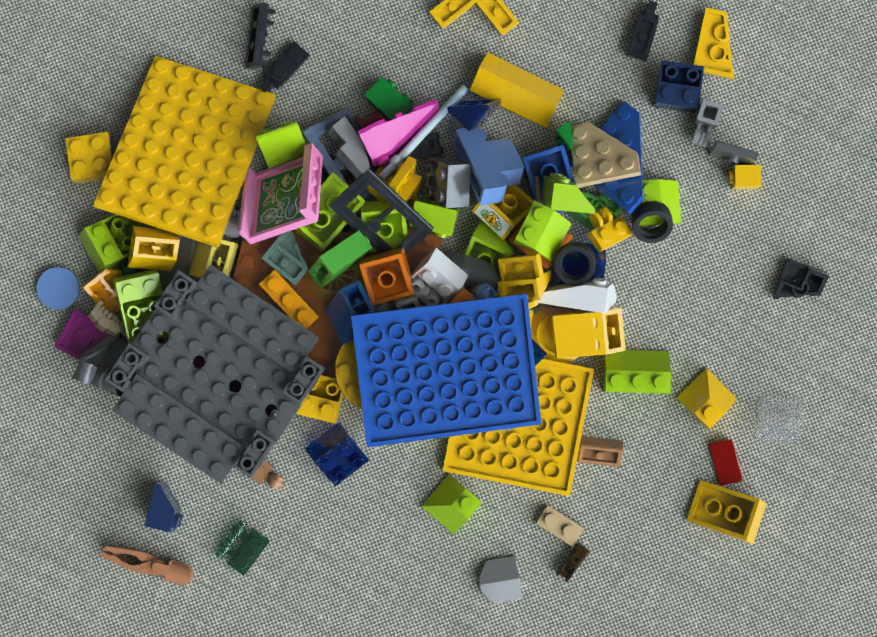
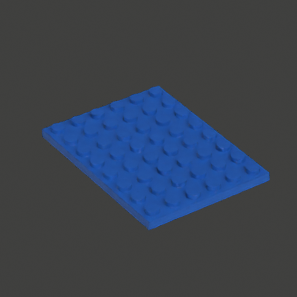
(446, 369)

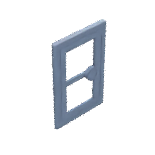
(312, 134)

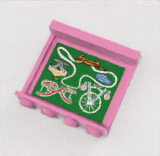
(281, 197)

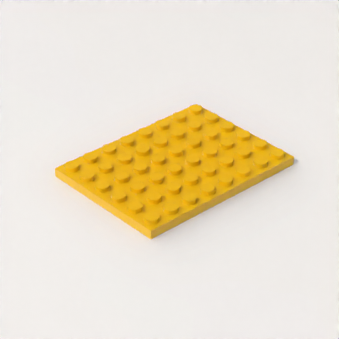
(185, 151)

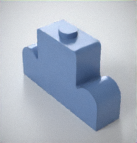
(492, 163)

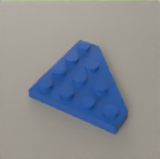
(626, 128)

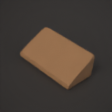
(600, 451)

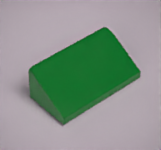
(564, 136)

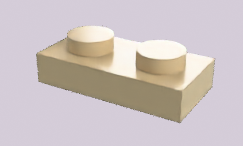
(559, 525)

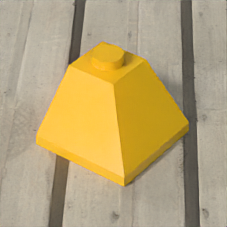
(706, 399)

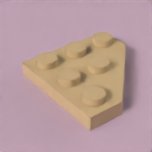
(600, 156)

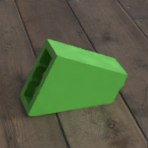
(339, 259)

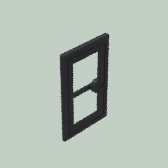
(370, 178)

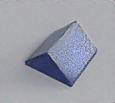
(473, 112)

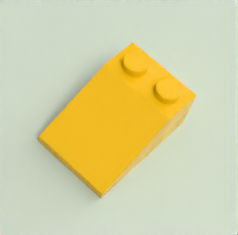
(726, 511)

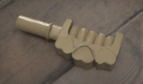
(106, 320)

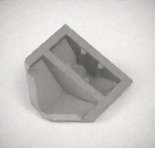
(500, 580)

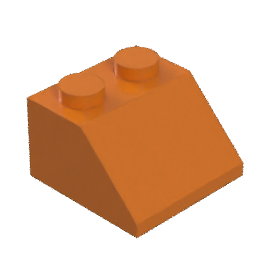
(387, 276)

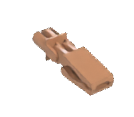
(153, 565)

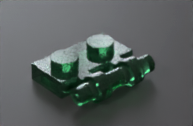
(247, 552)

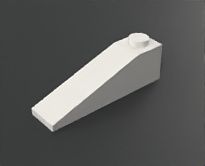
(593, 295)

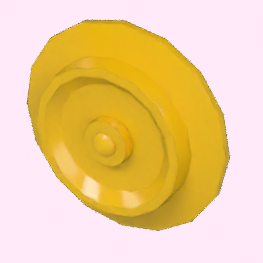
(543, 335)

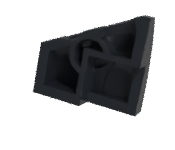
(799, 280)

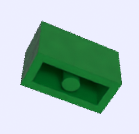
(387, 99)

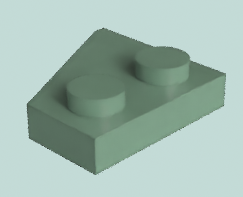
(287, 258)

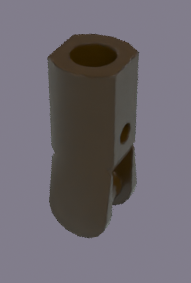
(576, 558)

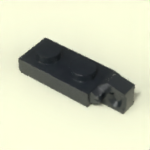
(643, 33)
(284, 67)

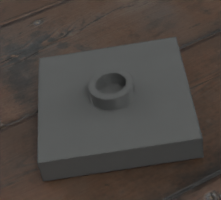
(733, 154)

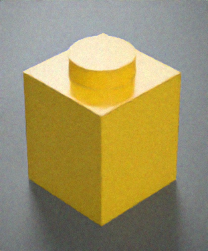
(745, 177)

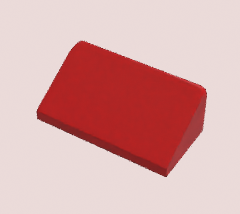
(725, 462)

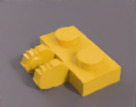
(610, 233)

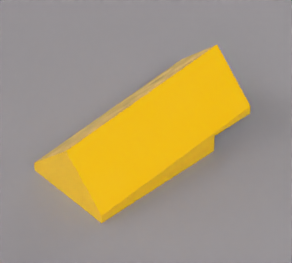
(518, 90)

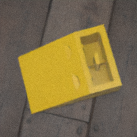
(588, 333)

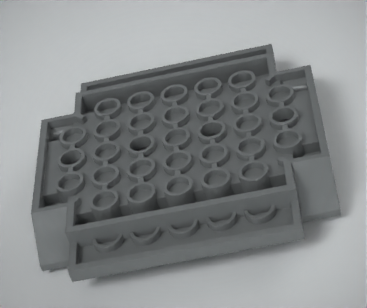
(193, 406)

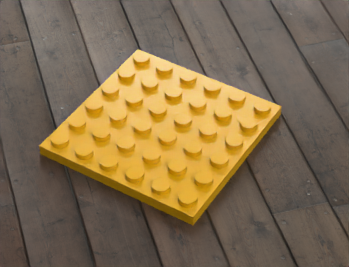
(534, 455)

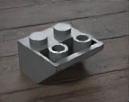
(448, 182)

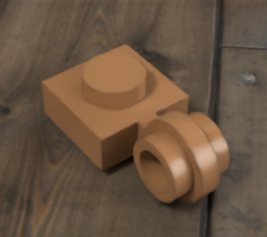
(274, 480)

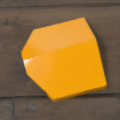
(102, 289)

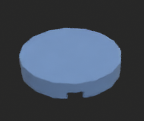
(58, 288)

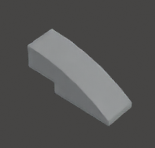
(351, 148)

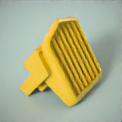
(402, 181)
(523, 275)

